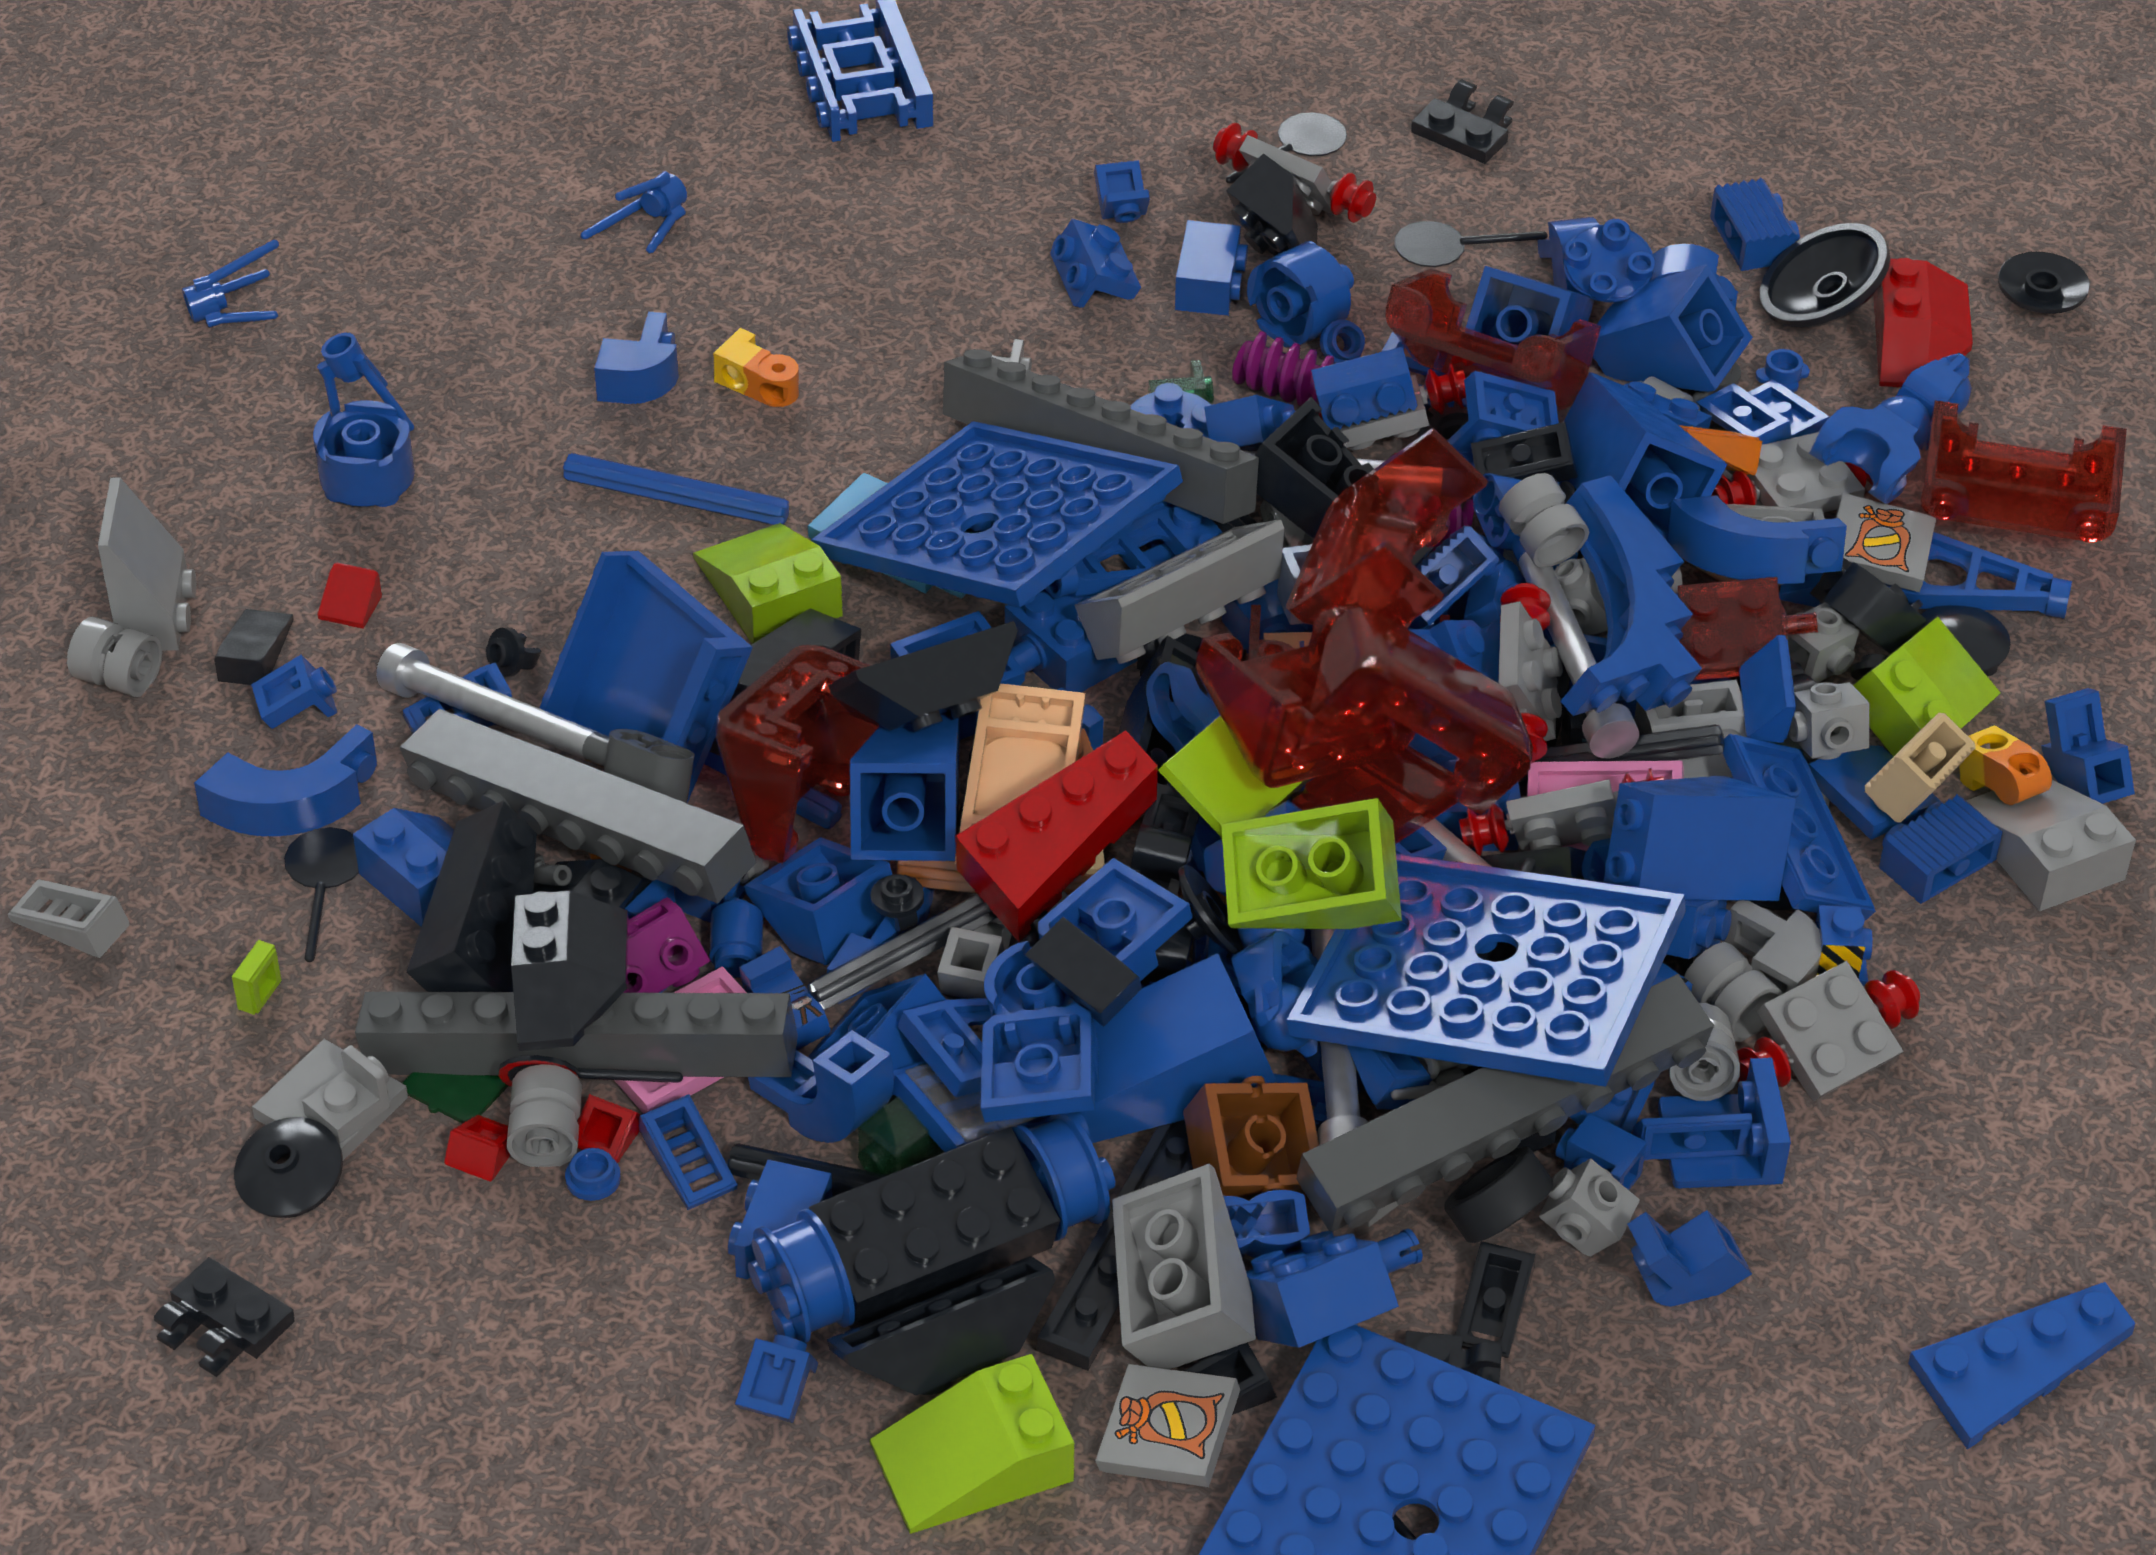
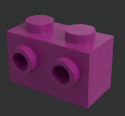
(662, 949)

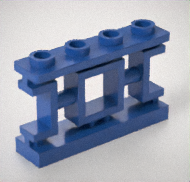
(867, 91)

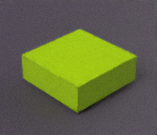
(256, 977)

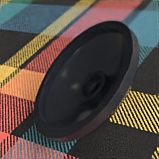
(1825, 275)

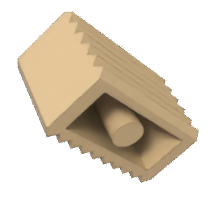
(1919, 767)

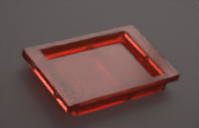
(1407, 786)

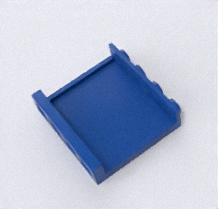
(646, 659)

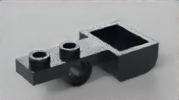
(1158, 854)

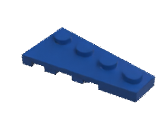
(2005, 1365)

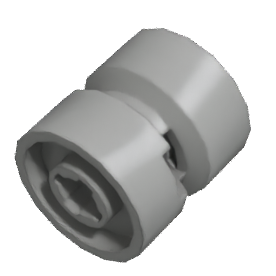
(1542, 520)
(114, 656)
(1729, 982)
(1717, 1069)
(544, 1116)

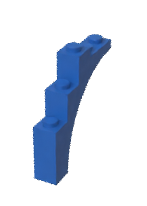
(1641, 609)

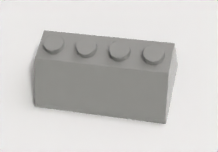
(1183, 590)

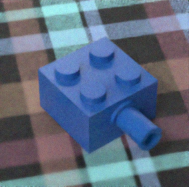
(1056, 644)
(1326, 1285)

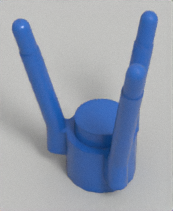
(660, 197)
(207, 295)
(349, 363)

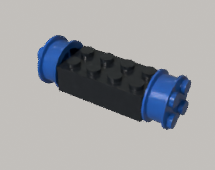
(931, 1226)

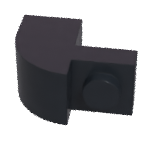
(1869, 606)

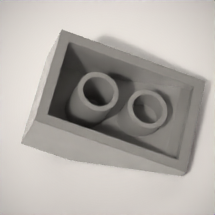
(144, 569)
(2058, 844)
(1180, 1272)

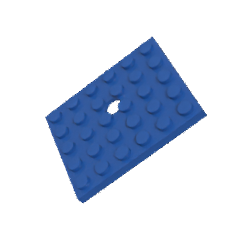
(1034, 493)
(1544, 1012)
(1395, 1429)

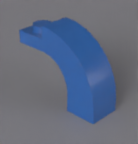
(1746, 548)
(287, 800)
(834, 1091)

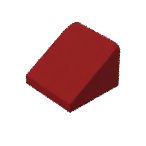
(350, 595)
(607, 1127)
(478, 1147)

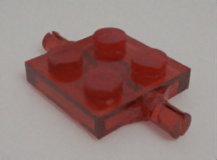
(1735, 622)

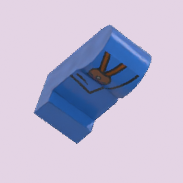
(774, 974)

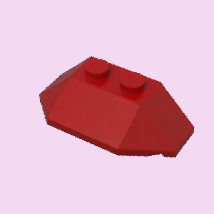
(1919, 318)

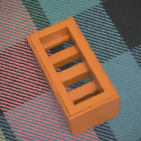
(1736, 449)

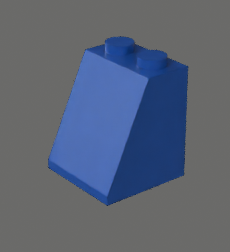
(1520, 307)
(1674, 331)

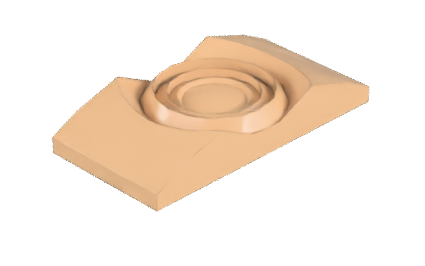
(1019, 743)

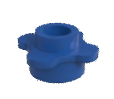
(1785, 368)

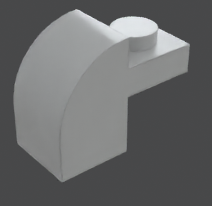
(1780, 949)
(969, 957)

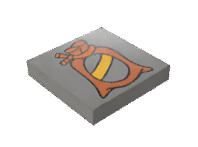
(1887, 540)
(1168, 1425)

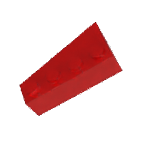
(1055, 831)

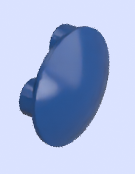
(1608, 262)

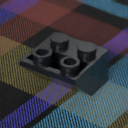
(1271, 208)

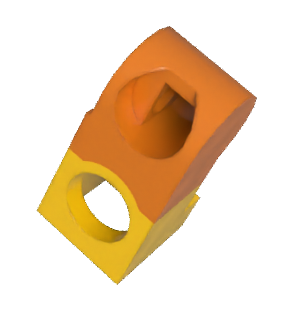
(756, 371)
(2007, 767)

